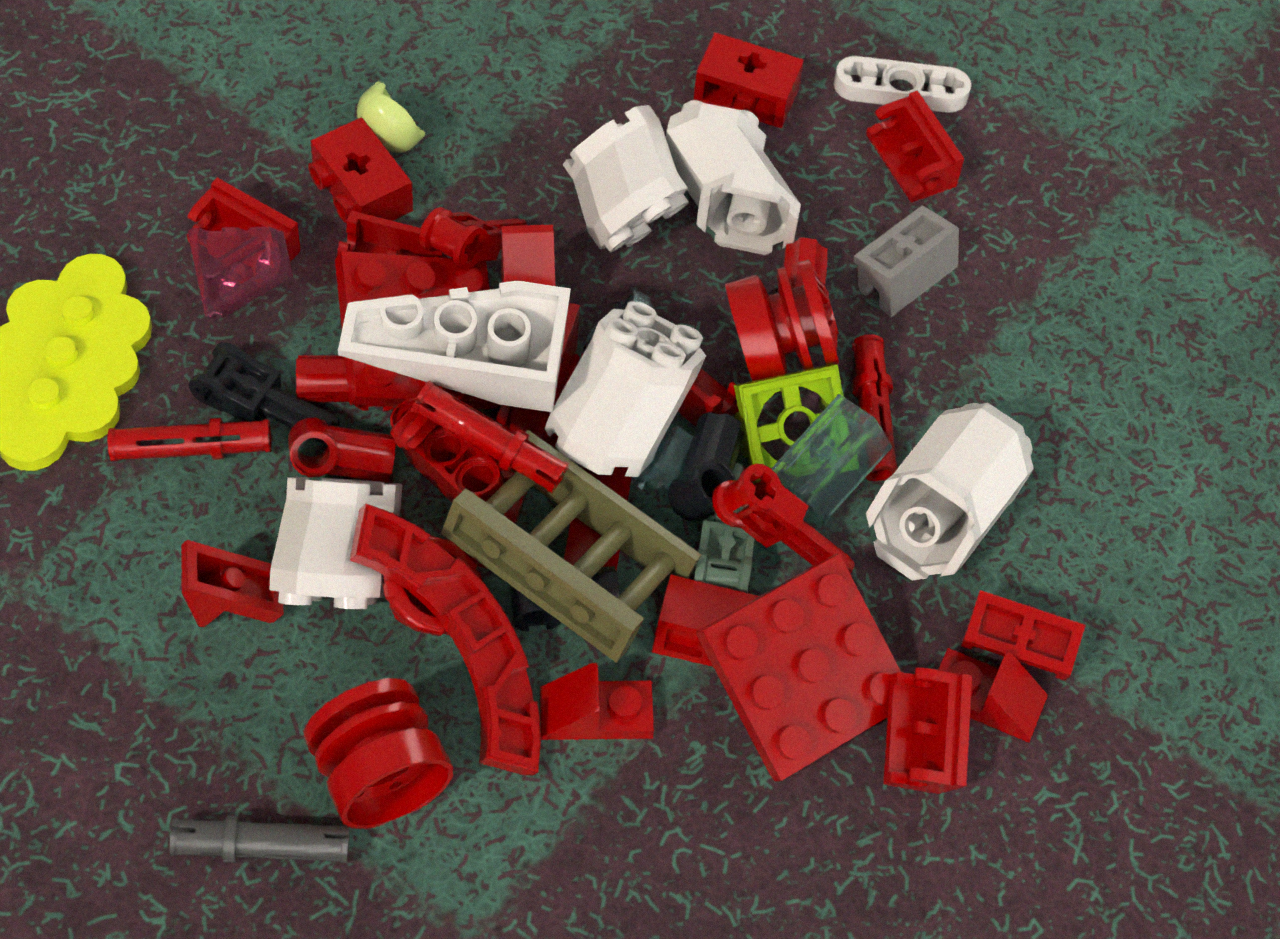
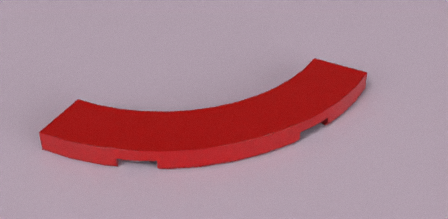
(475, 624)

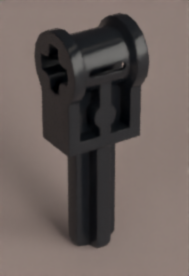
(250, 389)

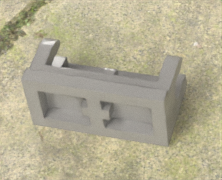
(908, 259)

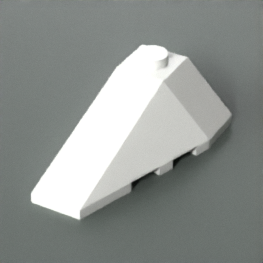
(478, 343)

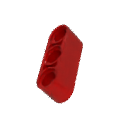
(452, 462)

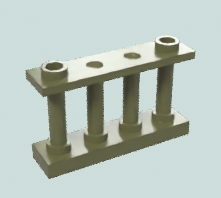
(550, 580)

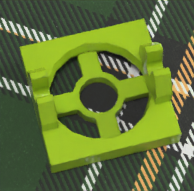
(754, 394)

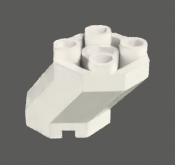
(731, 177)
(626, 179)
(625, 390)
(950, 491)
(318, 538)

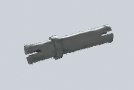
(258, 840)

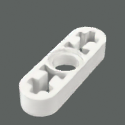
(891, 70)

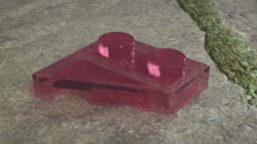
(237, 266)

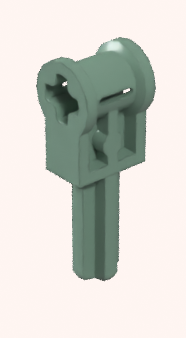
(725, 552)

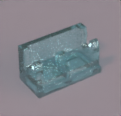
(832, 457)

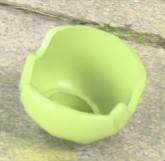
(388, 120)

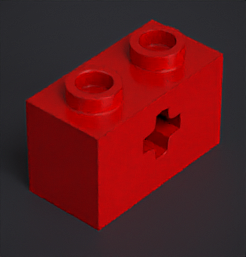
(748, 79)
(360, 173)

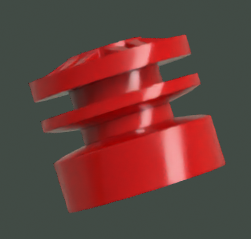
(782, 321)
(377, 753)

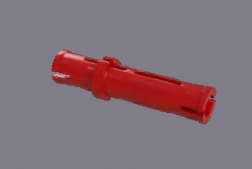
(873, 389)
(126, 443)
(509, 448)

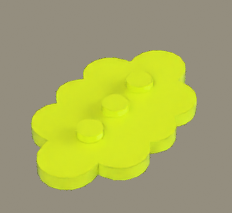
(67, 360)

